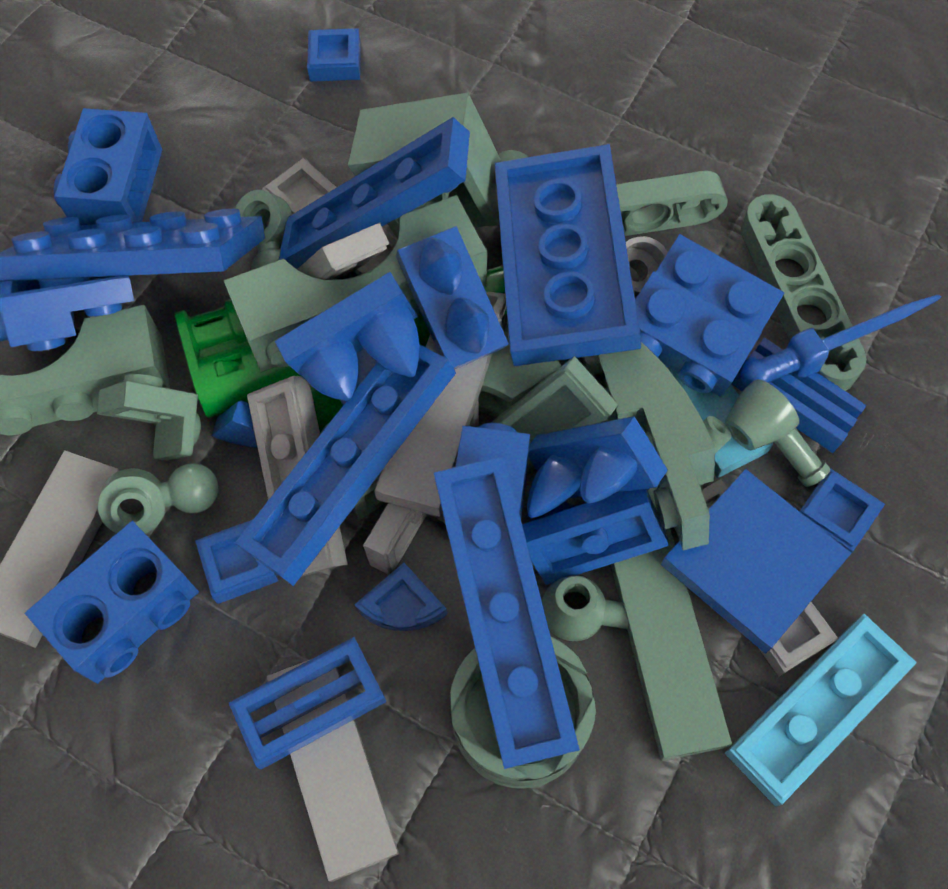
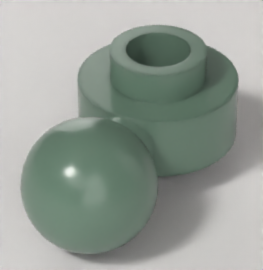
(266, 205)
(189, 489)

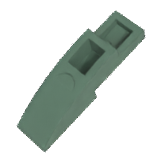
(675, 429)

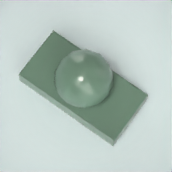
(559, 403)

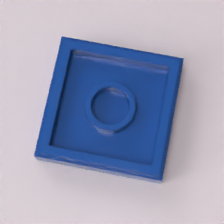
(759, 561)

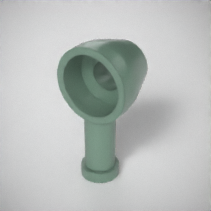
(766, 417)
(585, 622)

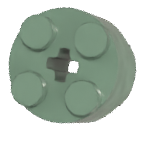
(476, 731)

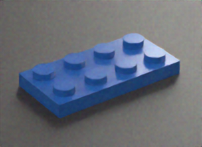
(132, 248)
(565, 257)

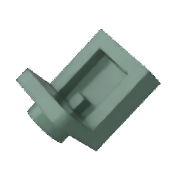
(147, 401)

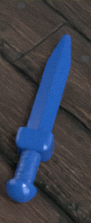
(808, 352)

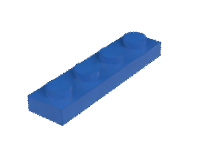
(380, 193)
(342, 465)
(505, 613)

